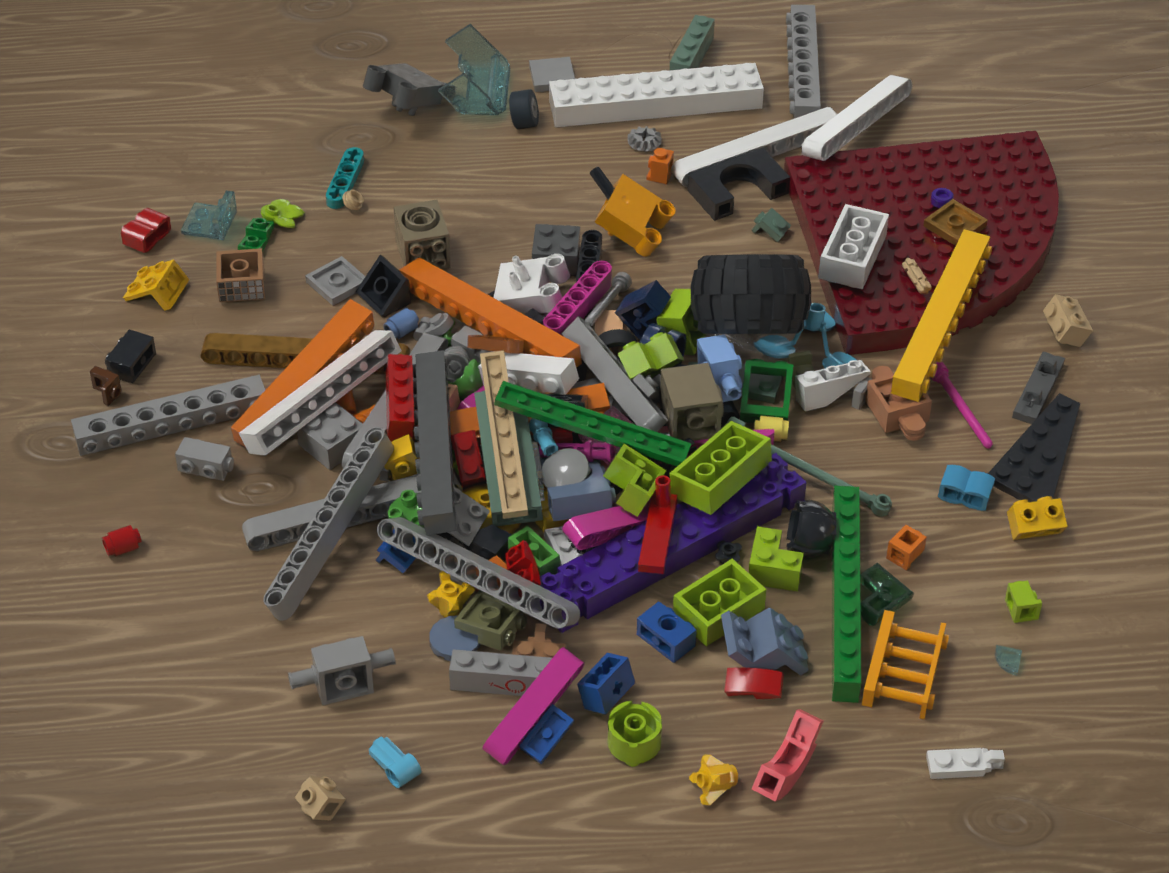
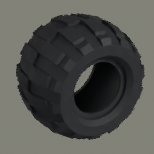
(751, 294)

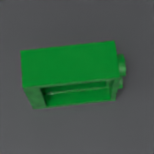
(750, 413)

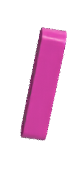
(580, 297)
(601, 526)
(532, 705)

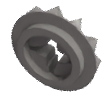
(652, 141)

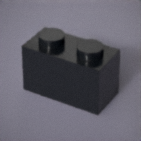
(131, 355)

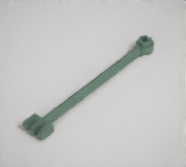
(879, 504)

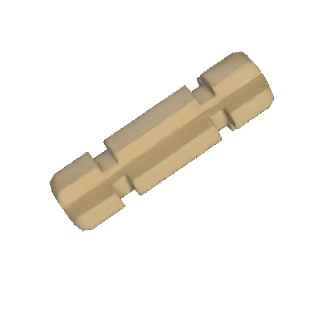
(916, 276)

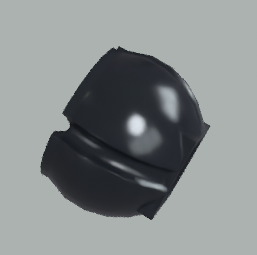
(811, 528)

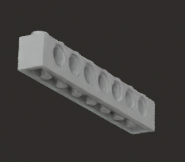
(803, 60)
(165, 415)

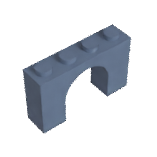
(582, 497)

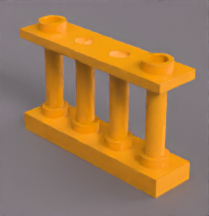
(879, 668)

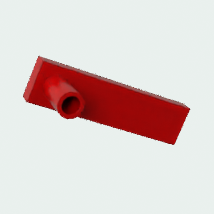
(658, 528)

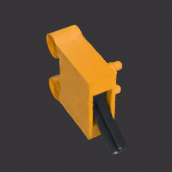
(629, 210)

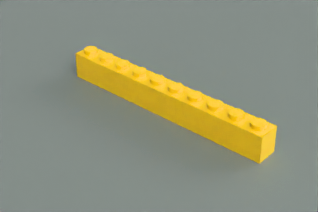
(941, 316)

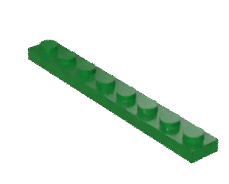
(591, 423)

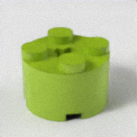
(634, 732)

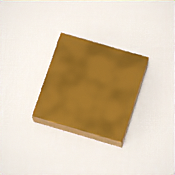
(952, 219)

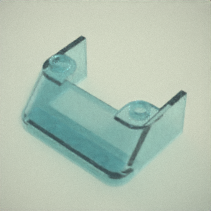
(484, 76)

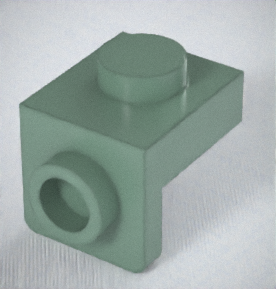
(772, 224)

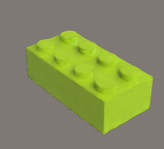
(720, 467)

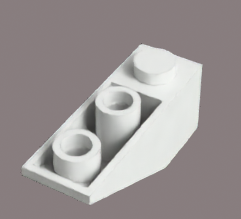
(824, 386)

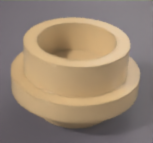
(353, 199)

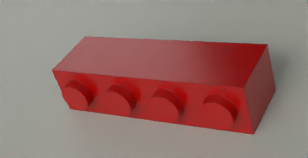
(399, 396)

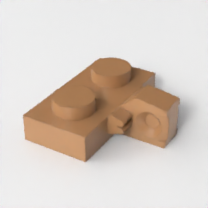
(538, 645)

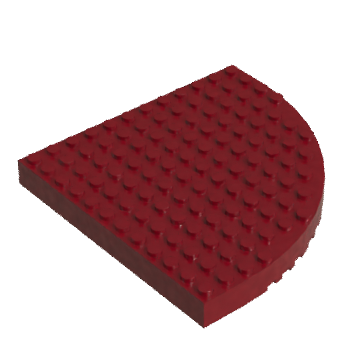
(994, 175)

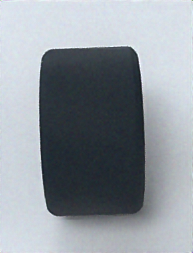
(524, 109)

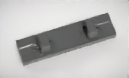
(1038, 387)

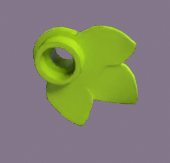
(282, 213)

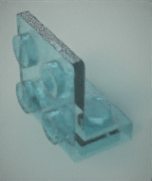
(211, 220)

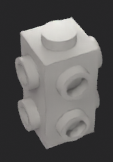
(204, 458)

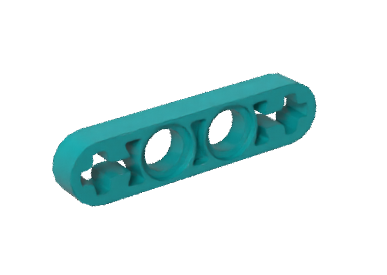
(344, 177)

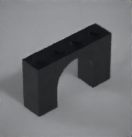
(754, 167)

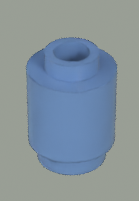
(402, 323)

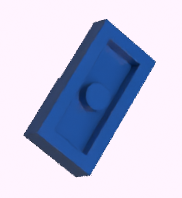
(546, 734)

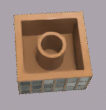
(240, 275)

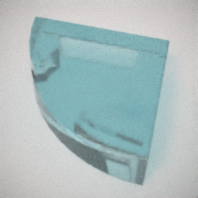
(1008, 658)

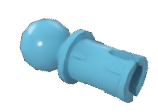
(543, 435)

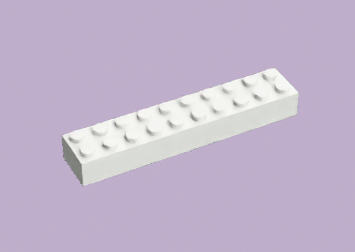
(655, 94)

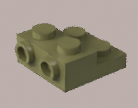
(491, 620)

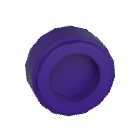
(941, 196)

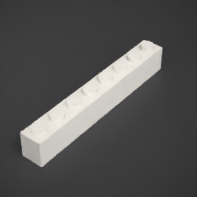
(319, 392)

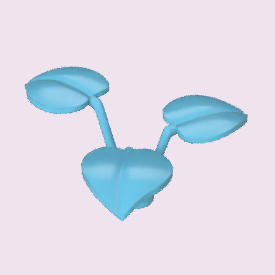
(818, 320)

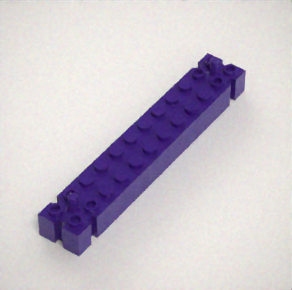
(611, 569)

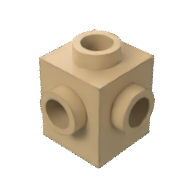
(320, 798)

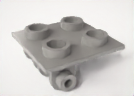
(469, 517)

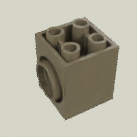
(422, 233)
(691, 402)

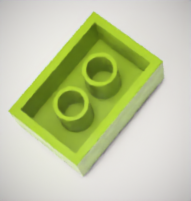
(714, 594)

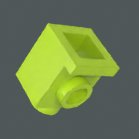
(1022, 602)

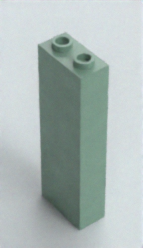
(527, 465)

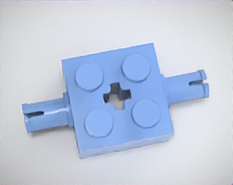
(723, 364)

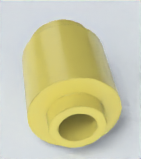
(778, 424)

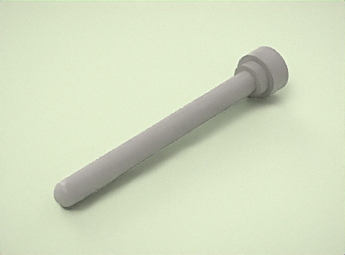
(620, 283)

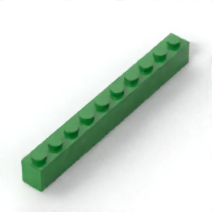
(846, 596)

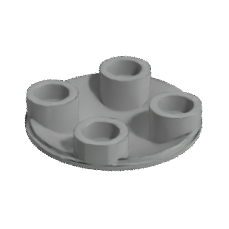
(565, 468)

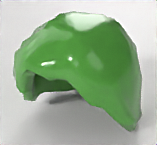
(469, 381)

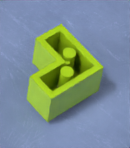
(650, 357)
(635, 476)
(773, 565)

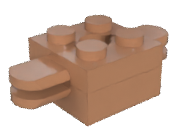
(895, 411)

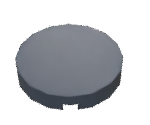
(446, 637)

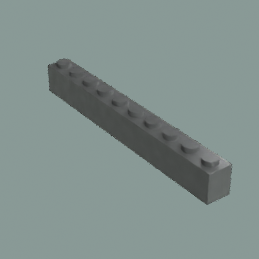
(434, 444)

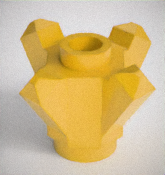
(450, 596)
(714, 778)

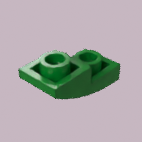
(257, 234)

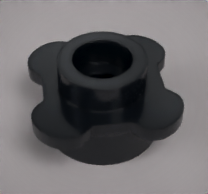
(728, 551)

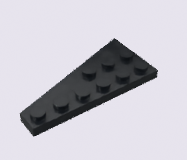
(1037, 457)

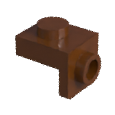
(107, 383)

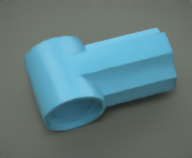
(397, 765)

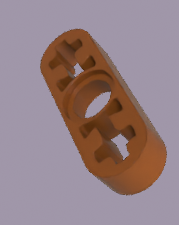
(495, 344)

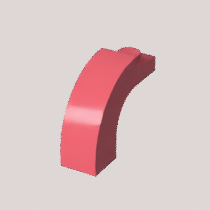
(787, 765)

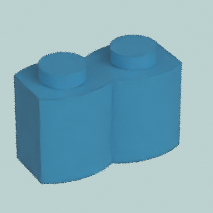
(966, 487)

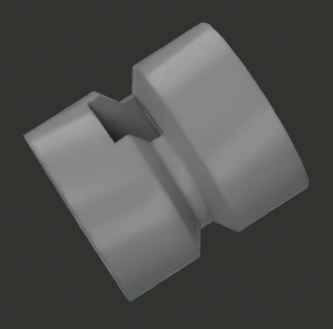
(456, 361)

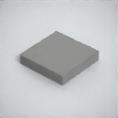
(550, 70)
(335, 280)

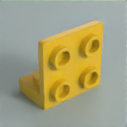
(162, 281)

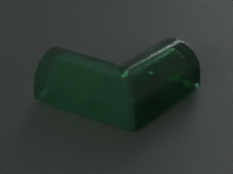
(887, 594)

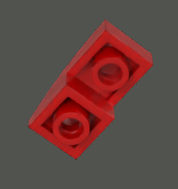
(522, 562)
(755, 682)

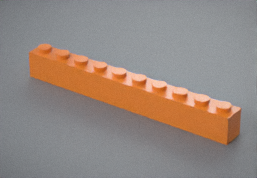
(485, 312)

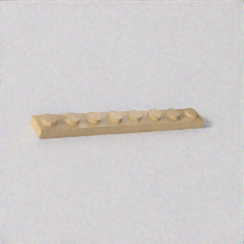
(503, 438)

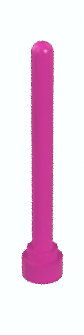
(941, 376)

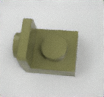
(801, 363)

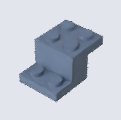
(765, 641)

